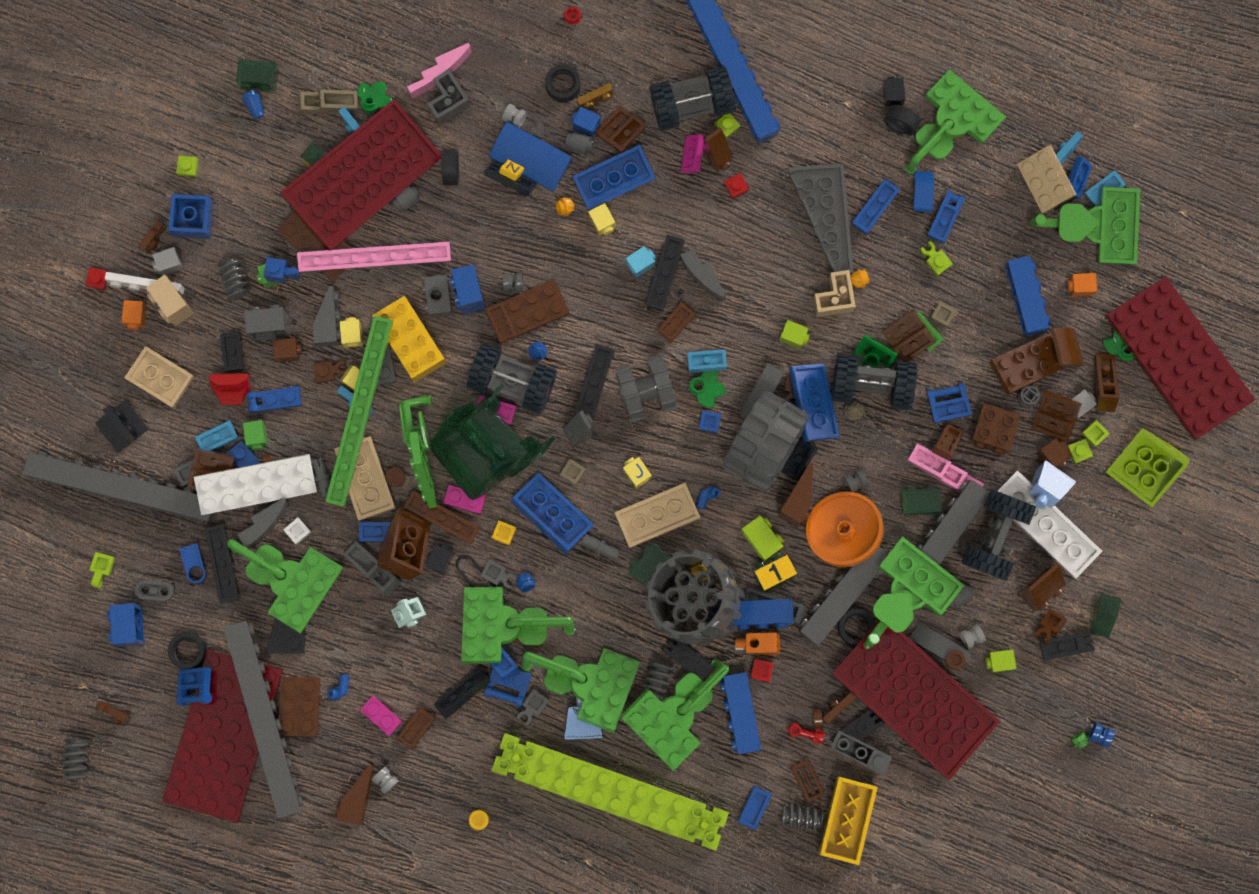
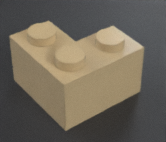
(840, 298)
(172, 305)

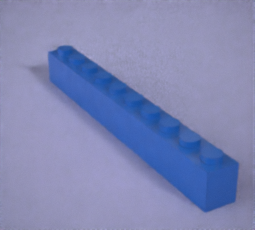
(726, 53)

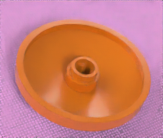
(844, 529)

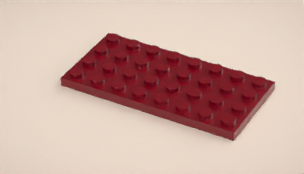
(361, 175)
(1180, 358)
(917, 699)
(217, 746)

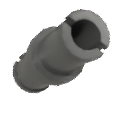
(321, 476)
(600, 547)

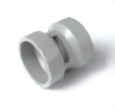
(514, 115)
(973, 636)
(384, 780)

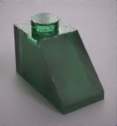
(1104, 614)

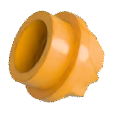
(564, 206)
(860, 278)

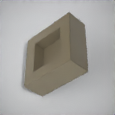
(943, 314)
(572, 472)

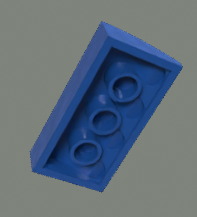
(541, 161)
(613, 177)
(552, 513)

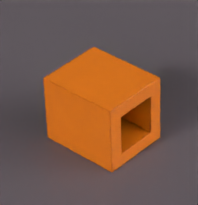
(1082, 285)
(134, 314)

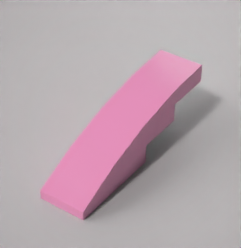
(447, 61)
(940, 468)

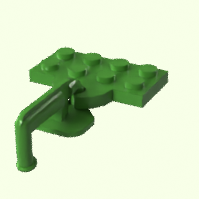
(957, 108)
(1110, 225)
(417, 447)
(915, 583)
(298, 585)
(487, 623)
(604, 689)
(660, 723)

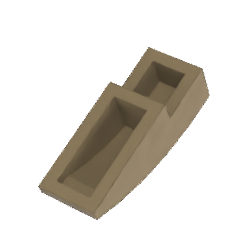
(327, 101)

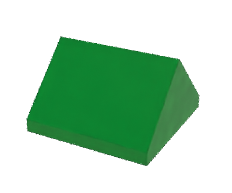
(874, 354)

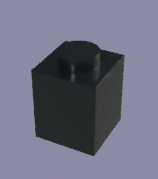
(894, 91)
(440, 559)

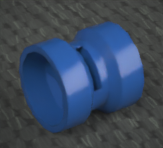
(1101, 735)

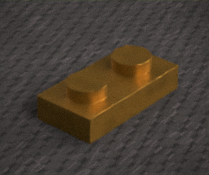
(600, 94)

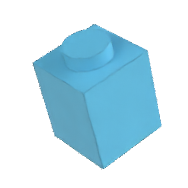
(640, 261)

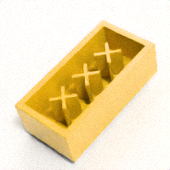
(411, 340)
(847, 820)

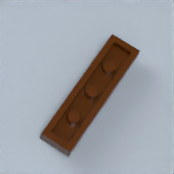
(442, 518)

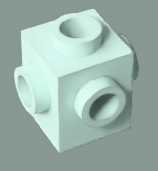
(408, 612)

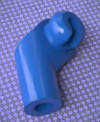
(707, 494)
(340, 690)

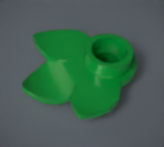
(375, 94)
(1116, 347)
(710, 388)

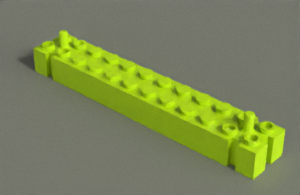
(610, 791)

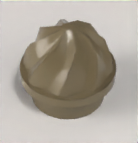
(854, 410)

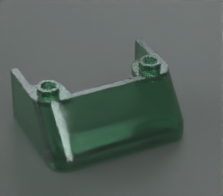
(496, 438)
(464, 460)

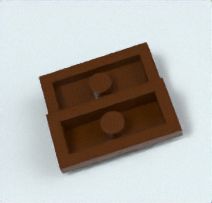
(620, 129)
(908, 336)
(1067, 347)
(1056, 416)
(208, 462)

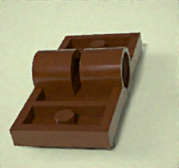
(304, 240)
(1026, 364)

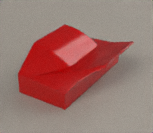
(230, 387)

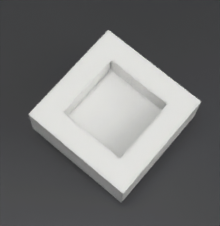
(297, 531)

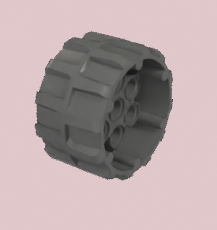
(765, 441)
(677, 570)

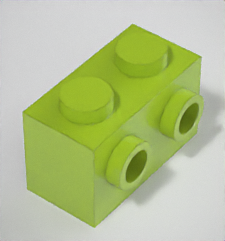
(762, 538)

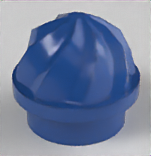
(537, 351)
(525, 582)

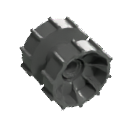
(646, 388)

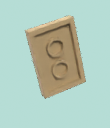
(1046, 179)
(159, 377)

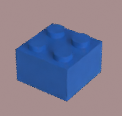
(191, 216)
(468, 290)
(126, 625)

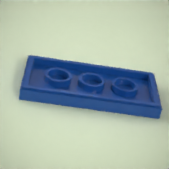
(814, 397)

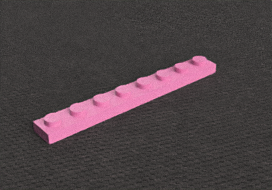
(373, 256)

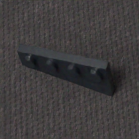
(285, 640)

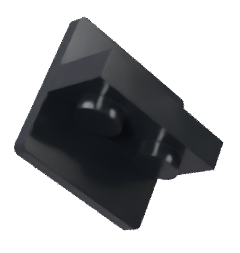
(121, 425)

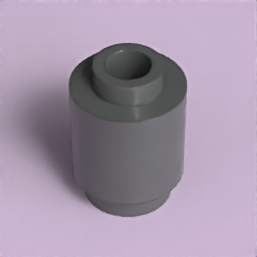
(579, 143)
(406, 199)
(963, 597)

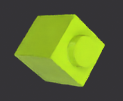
(794, 335)
(1000, 661)

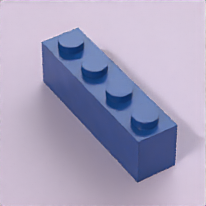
(1027, 296)
(764, 613)
(741, 713)

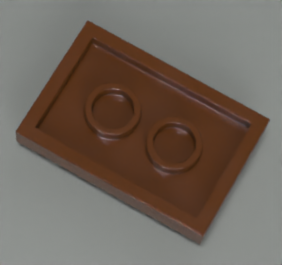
(536, 307)
(299, 706)

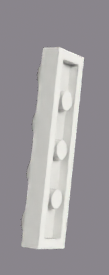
(134, 283)

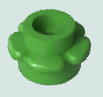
(1080, 740)

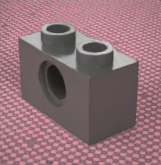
(440, 307)

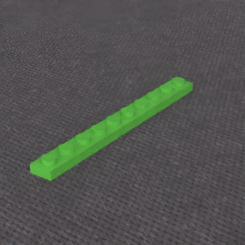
(359, 411)

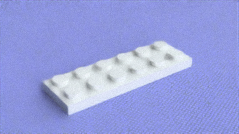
(255, 484)
(1053, 530)

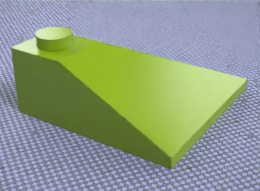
(1148, 466)

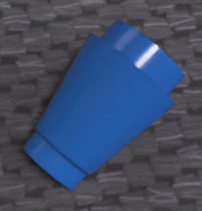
(253, 103)

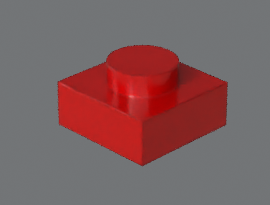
(736, 186)
(96, 279)
(761, 670)

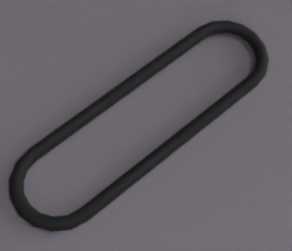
(466, 578)

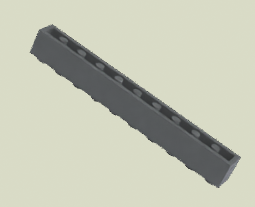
(114, 485)
(262, 719)

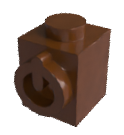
(1055, 453)

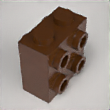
(995, 429)

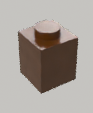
(287, 350)

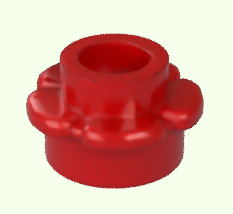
(572, 11)

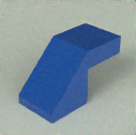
(923, 191)

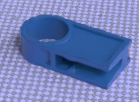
(193, 558)

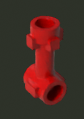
(795, 730)

